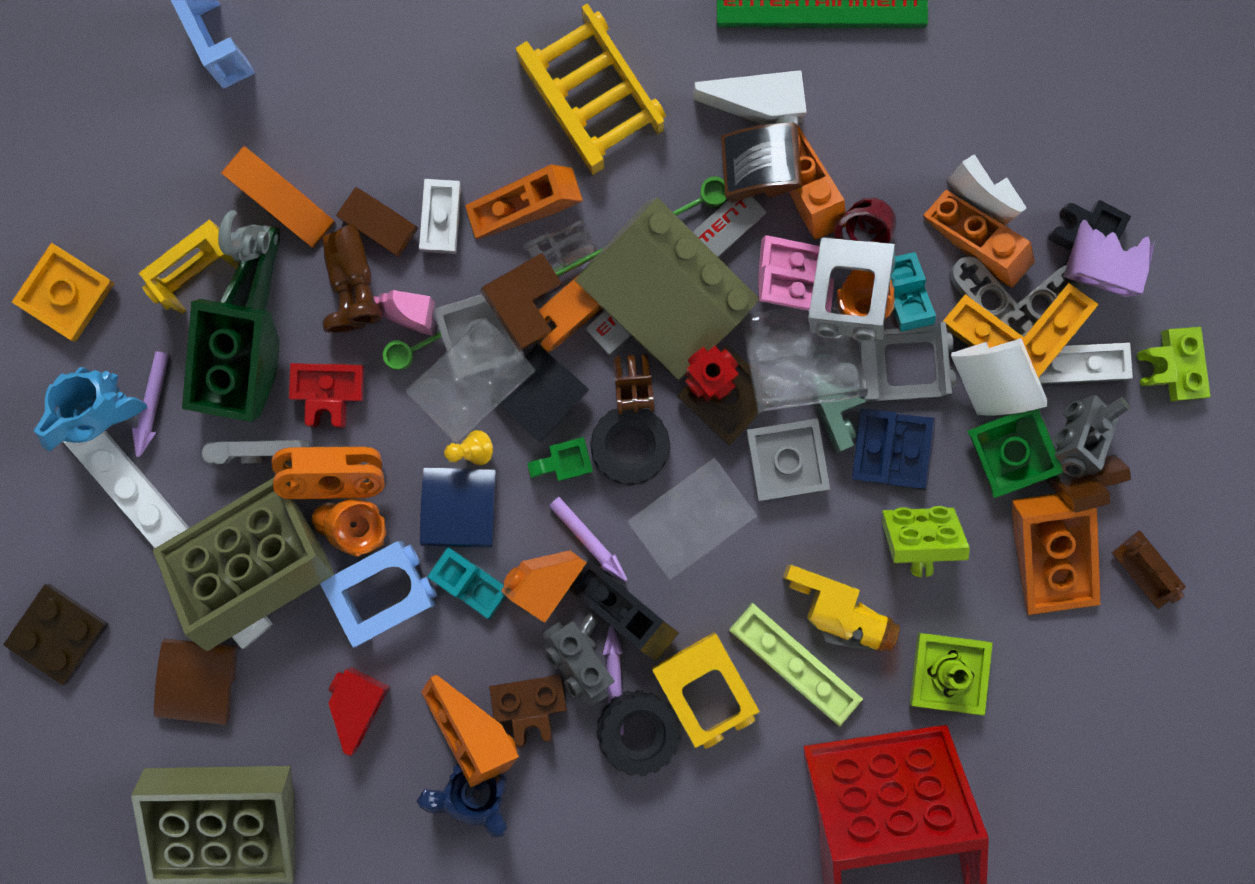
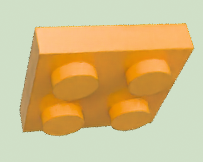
(63, 292)

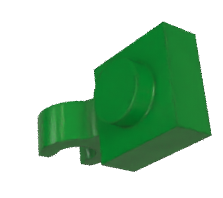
(566, 460)

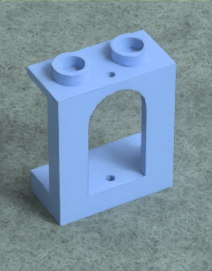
(222, 59)
(418, 599)

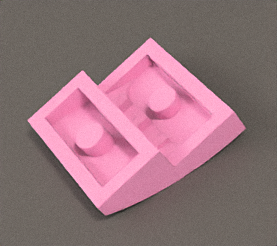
(788, 273)

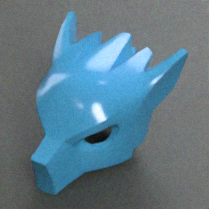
(85, 407)

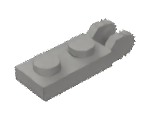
(249, 451)

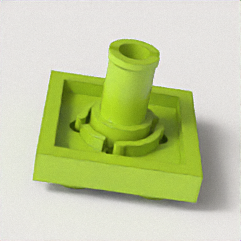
(924, 537)
(968, 688)

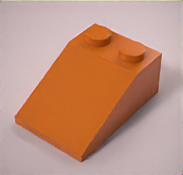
(1056, 554)

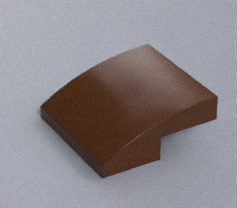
(194, 682)

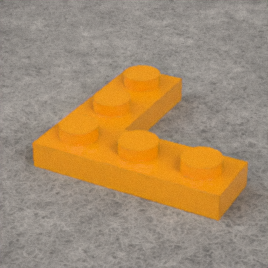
(1043, 341)

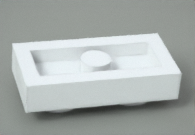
(440, 216)

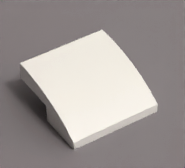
(976, 188)
(1000, 378)

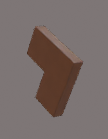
(513, 297)
(1090, 490)

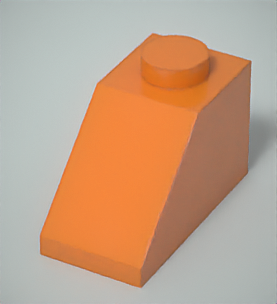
(542, 582)

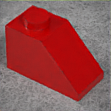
(354, 706)

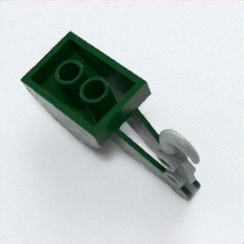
(232, 345)

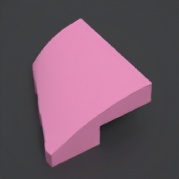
(408, 310)

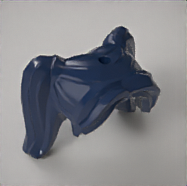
(463, 806)

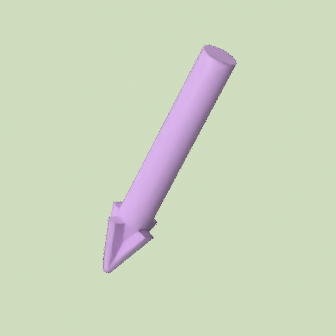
(143, 433)
(586, 537)
(613, 665)

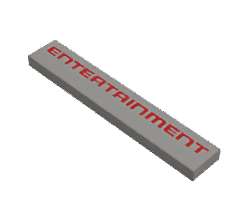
(717, 233)

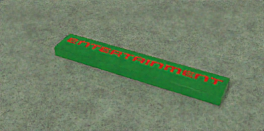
(822, 13)

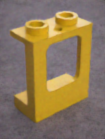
(162, 289)
(688, 666)

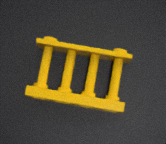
(574, 120)

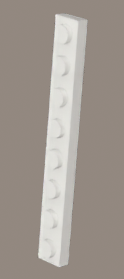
(141, 503)

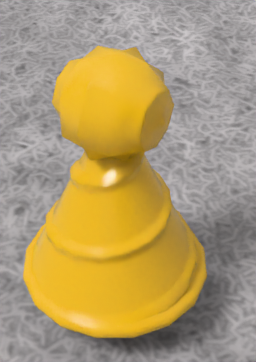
(475, 448)

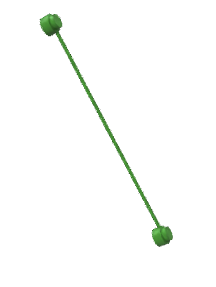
(400, 355)

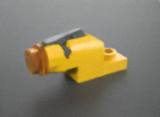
(838, 616)

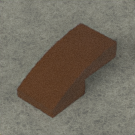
(377, 221)

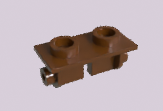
(1149, 570)

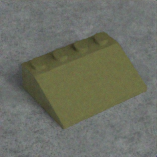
(666, 287)
(240, 565)
(216, 824)

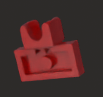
(326, 389)

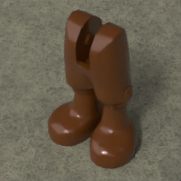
(351, 280)

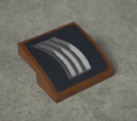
(761, 161)

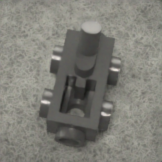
(1087, 434)
(574, 654)

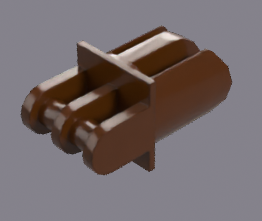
(634, 390)

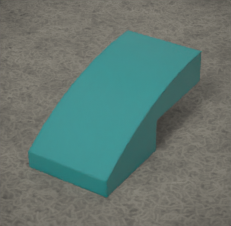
(911, 301)
(468, 583)

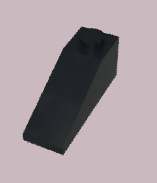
(623, 611)

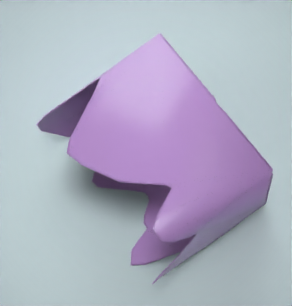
(1104, 264)

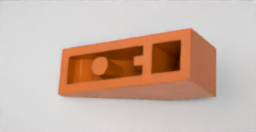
(524, 201)
(471, 733)

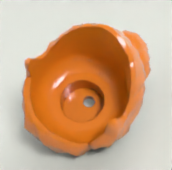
(857, 294)
(335, 521)

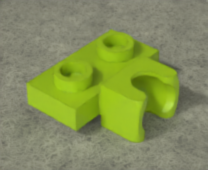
(1179, 364)

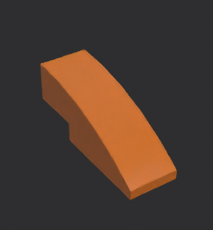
(278, 197)

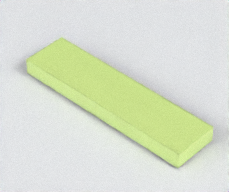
(795, 664)

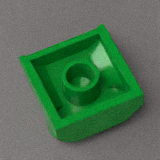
(1015, 451)

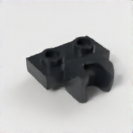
(1102, 217)

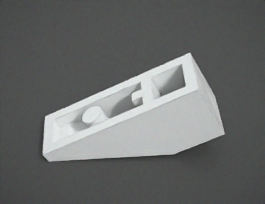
(757, 97)

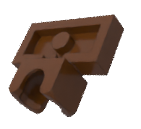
(529, 705)

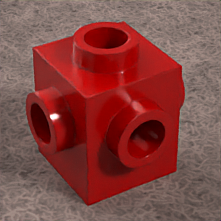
(707, 386)

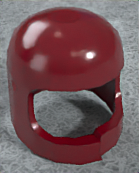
(872, 211)

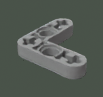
(1008, 308)

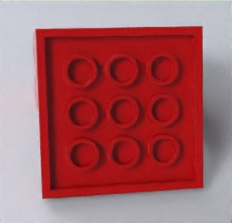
(895, 803)

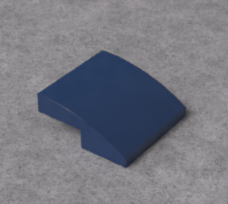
(893, 449)
(457, 507)

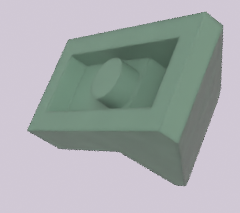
(839, 429)

